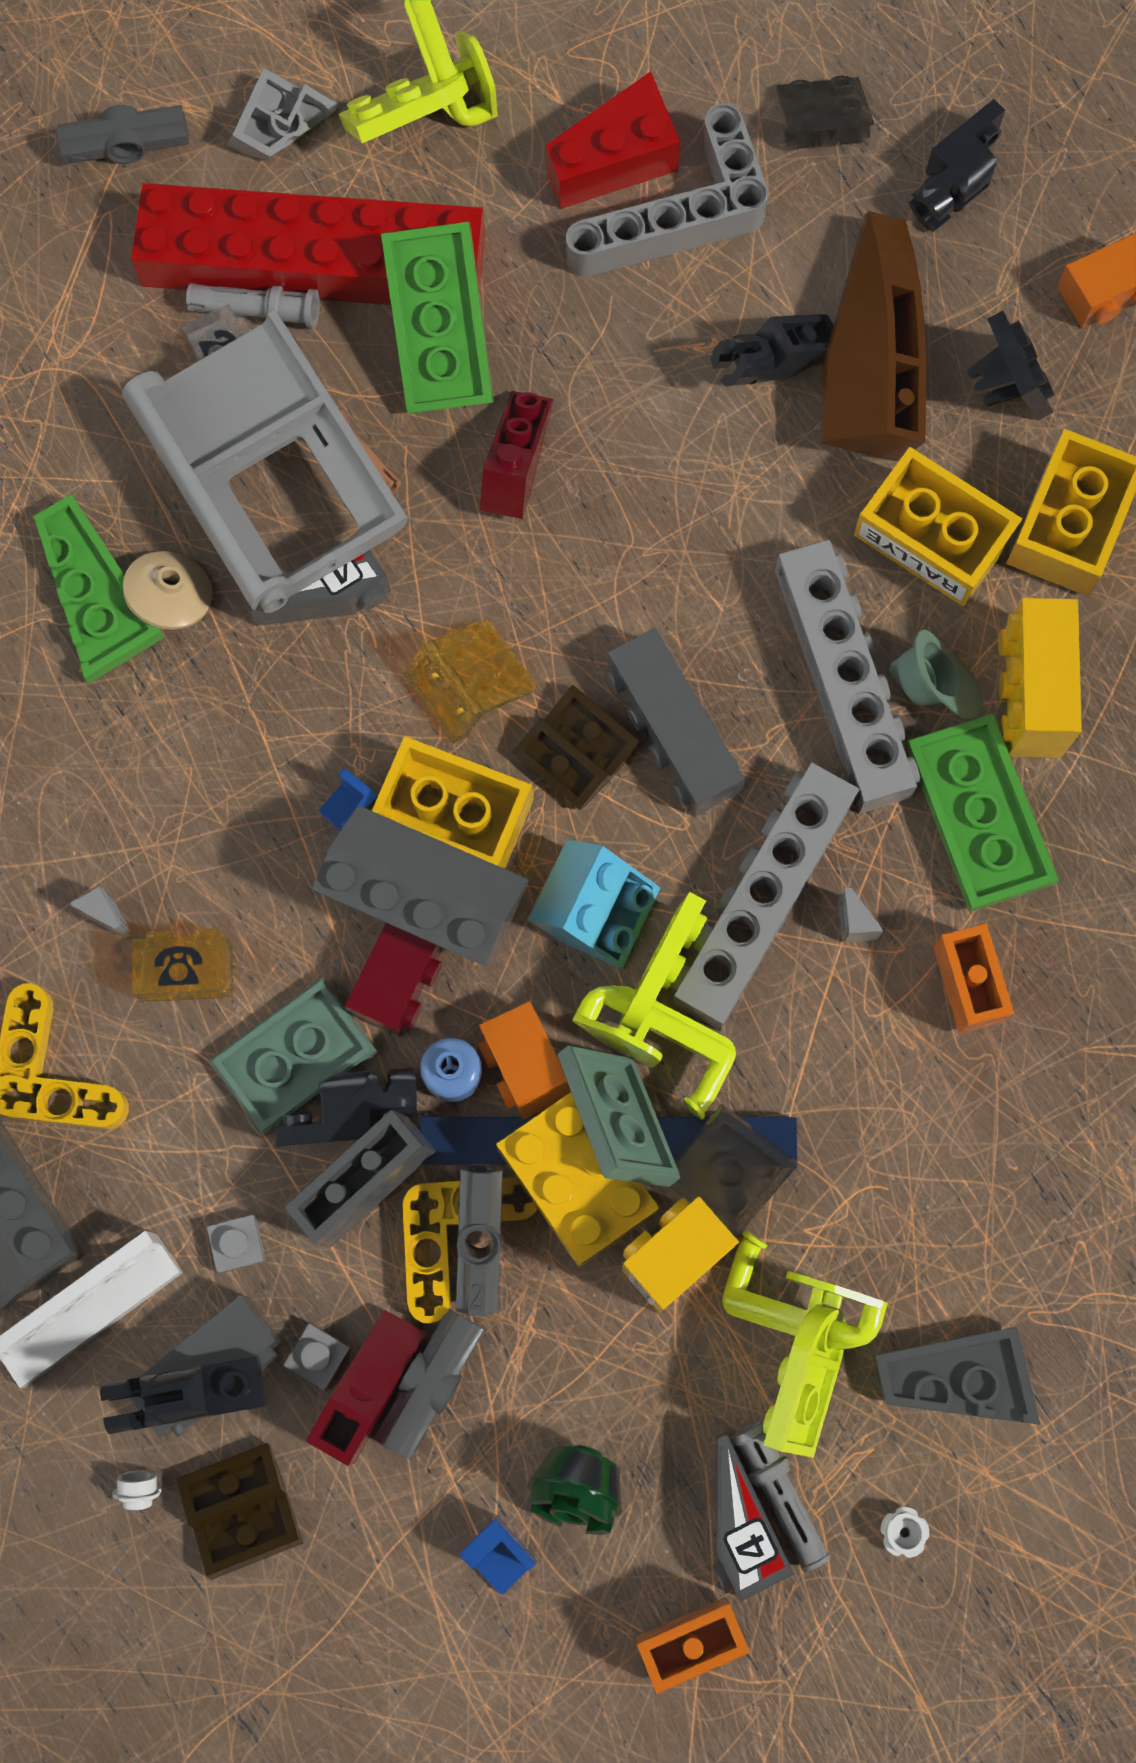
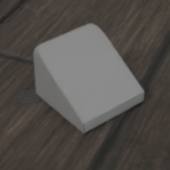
(102, 909)
(855, 919)

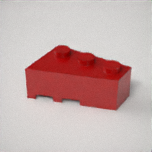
(614, 146)

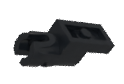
(958, 168)
(775, 350)
(348, 1105)
(187, 1394)

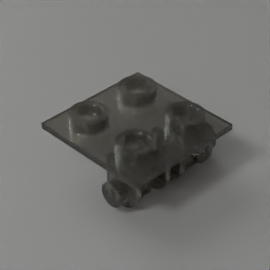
(824, 107)

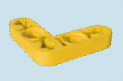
(29, 1074)
(447, 1215)

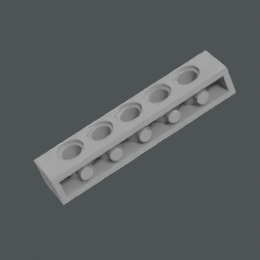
(821, 568)
(830, 800)

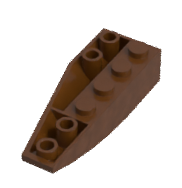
(877, 348)

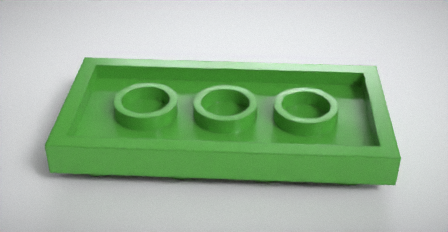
(437, 317)
(982, 813)

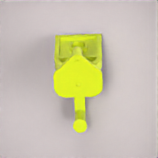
(440, 89)
(644, 1013)
(817, 1350)

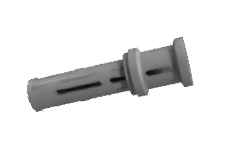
(289, 305)
(763, 1473)

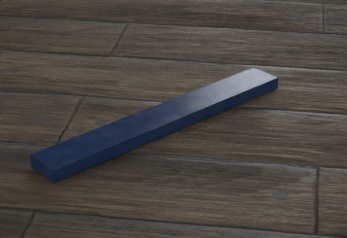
(474, 1139)

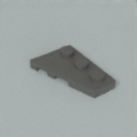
(962, 1376)

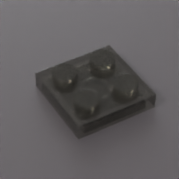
(731, 1169)

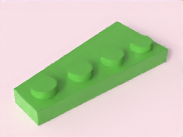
(91, 591)

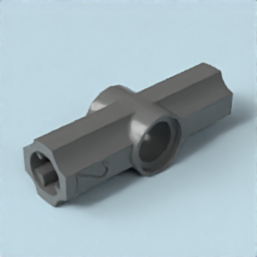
(122, 134)
(479, 1267)
(429, 1384)

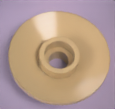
(164, 604)

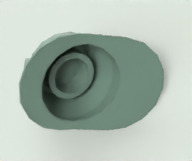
(936, 677)

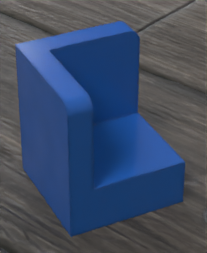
(346, 799)
(498, 1555)

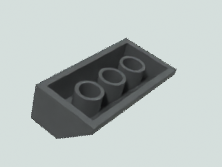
(421, 885)
(32, 1232)

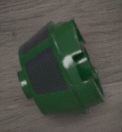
(577, 1488)

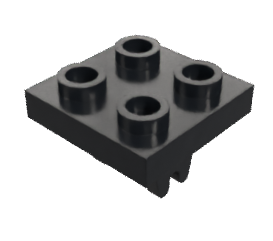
(1012, 369)

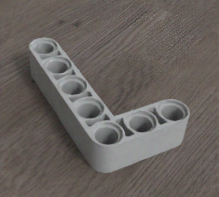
(680, 210)

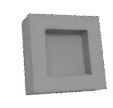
(236, 1244)
(317, 1356)

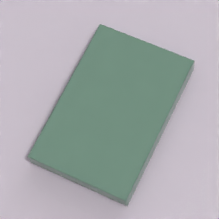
(286, 1055)
(618, 1117)

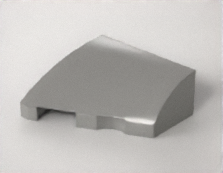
(277, 116)

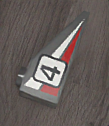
(342, 592)
(743, 1534)

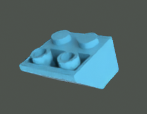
(594, 902)

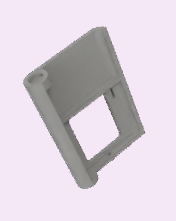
(236, 413)

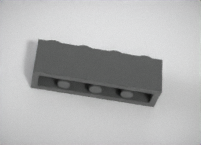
(674, 722)

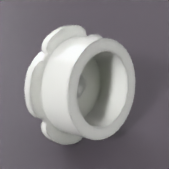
(137, 1489)
(918, 1532)

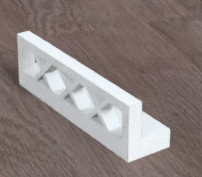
(87, 1308)

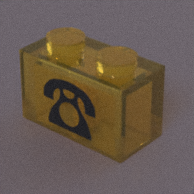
(182, 966)

